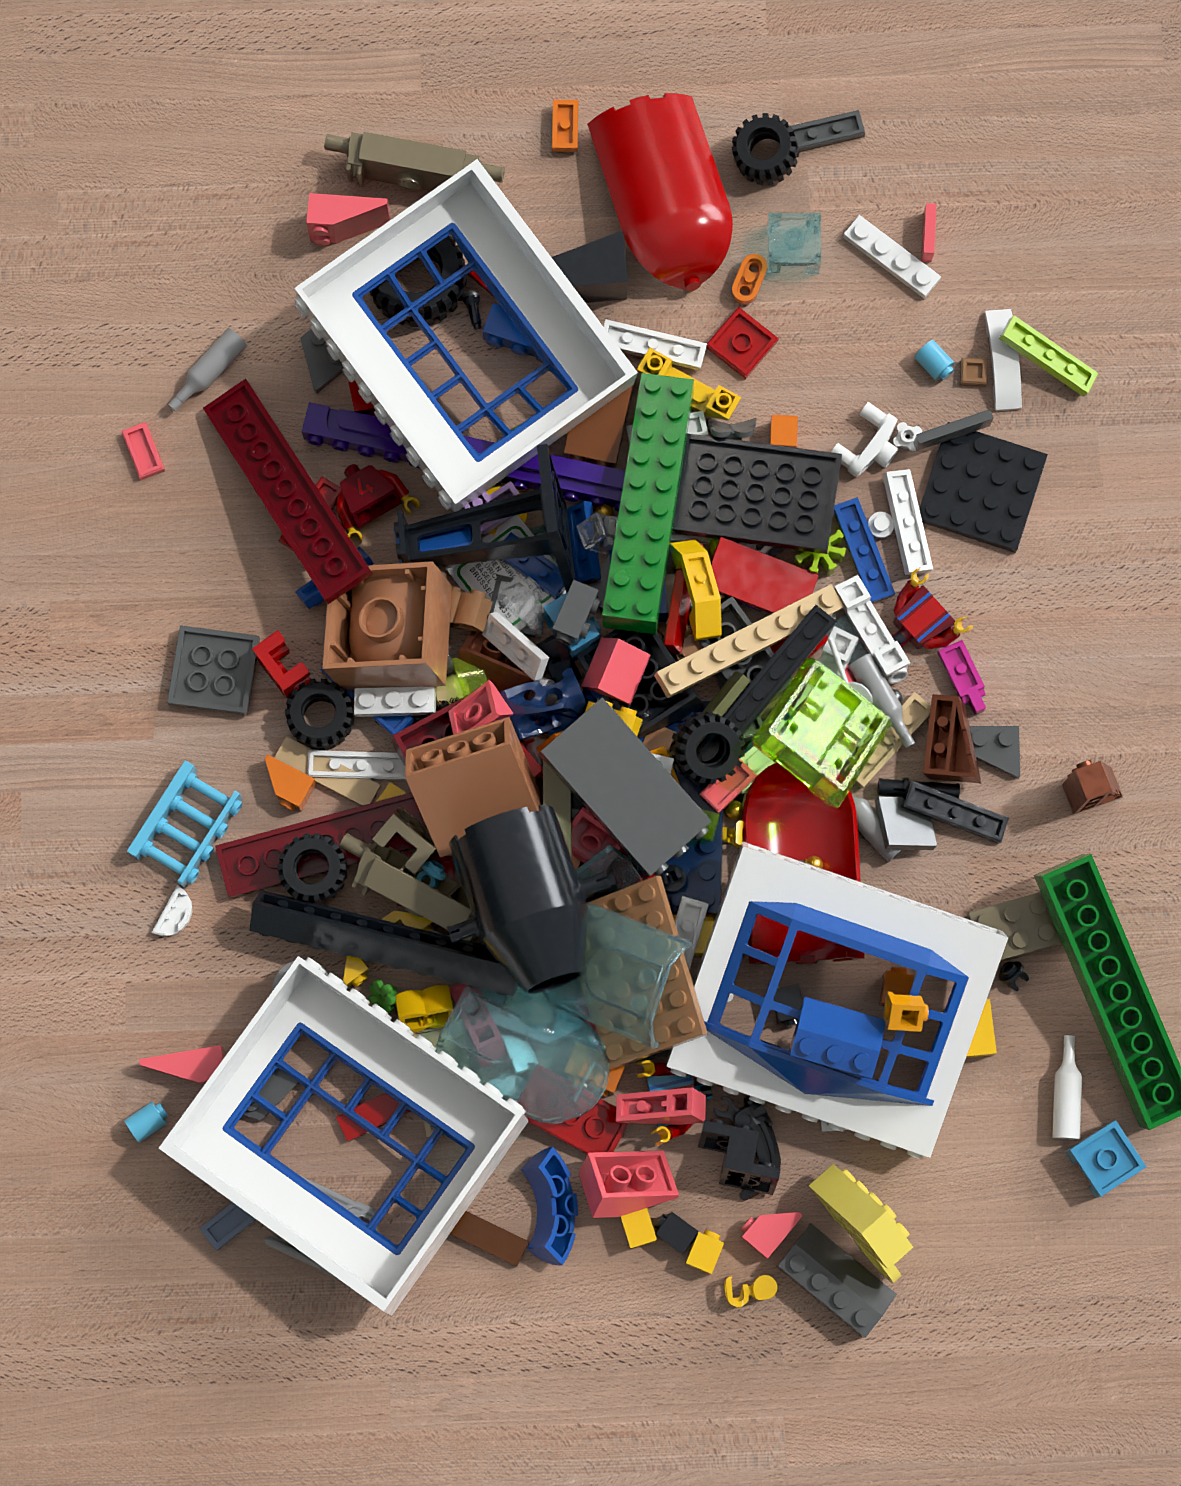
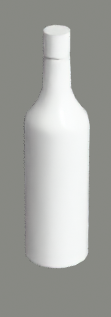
(1067, 1095)

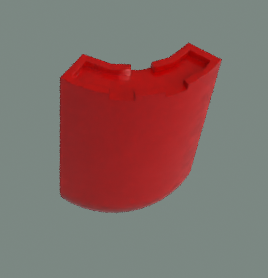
(665, 187)
(798, 825)

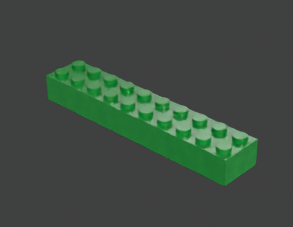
(648, 504)
(1114, 988)

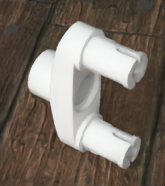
(878, 449)

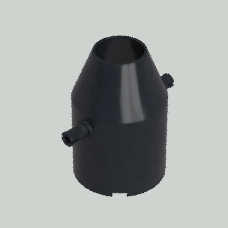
(525, 897)

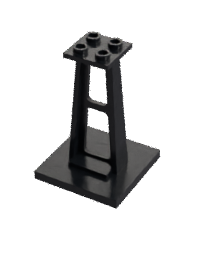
(554, 540)

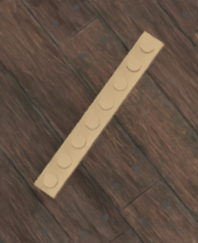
(744, 643)

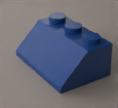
(837, 1037)

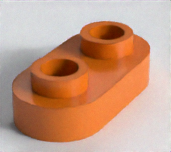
(748, 280)

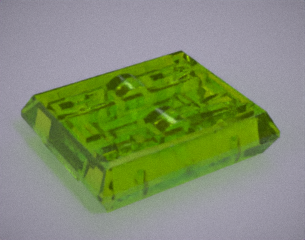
(822, 732)

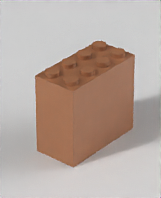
(470, 780)

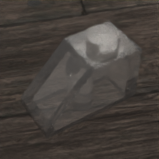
(524, 602)

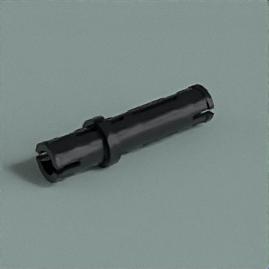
(898, 787)

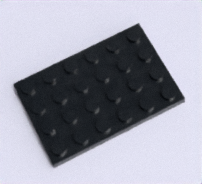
(757, 493)

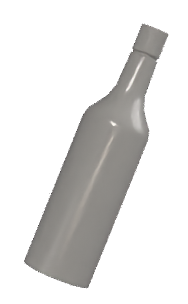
(210, 366)
(869, 675)
(869, 827)

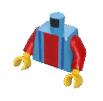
(663, 1079)

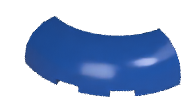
(555, 1206)

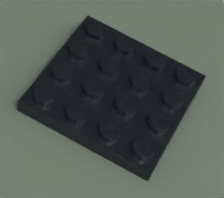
(982, 489)

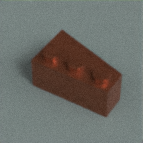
(949, 742)
(1091, 786)

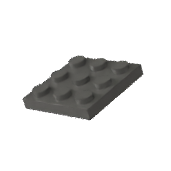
(213, 670)

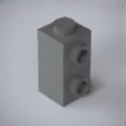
(575, 612)

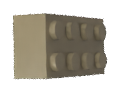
(1024, 923)

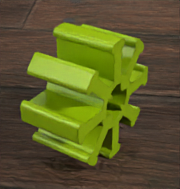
(825, 559)

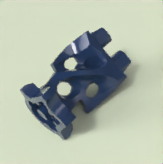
(528, 711)

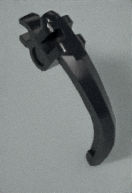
(755, 1116)

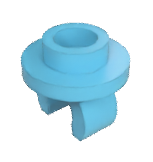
(434, 871)

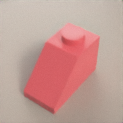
(768, 1231)

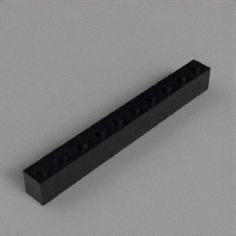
(379, 942)

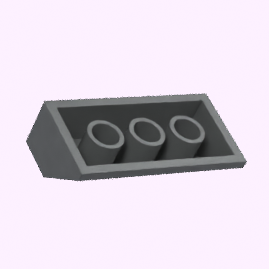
(733, 620)
(837, 1281)

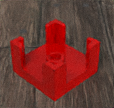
(269, 654)

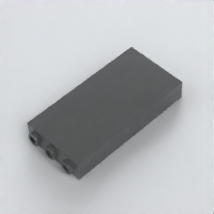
(625, 788)

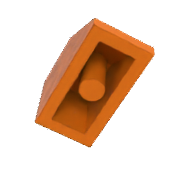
(289, 784)

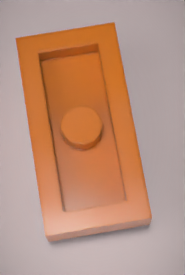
(565, 126)

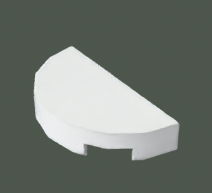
(175, 915)

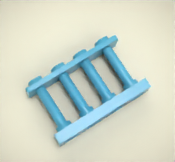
(158, 823)

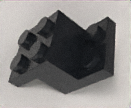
(739, 1152)

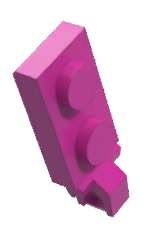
(963, 675)

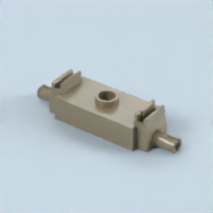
(403, 161)
(386, 873)

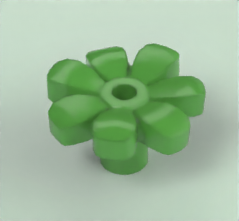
(383, 995)

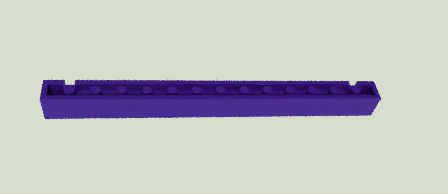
(369, 437)

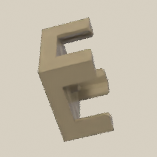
(412, 832)

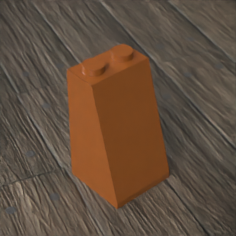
(602, 432)

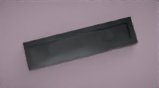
(954, 812)

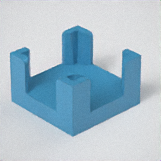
(1106, 1159)

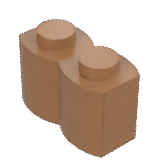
(469, 609)

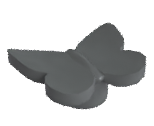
(732, 431)

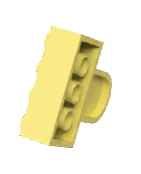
(864, 1219)

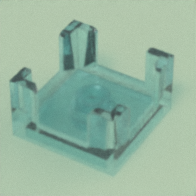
(794, 241)

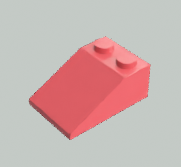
(343, 217)
(626, 1182)

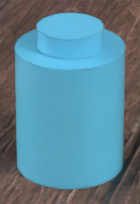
(935, 360)
(147, 1121)

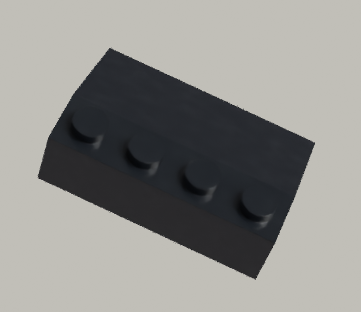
(649, 697)

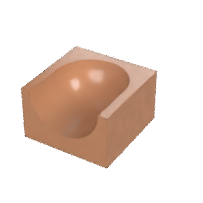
(390, 629)

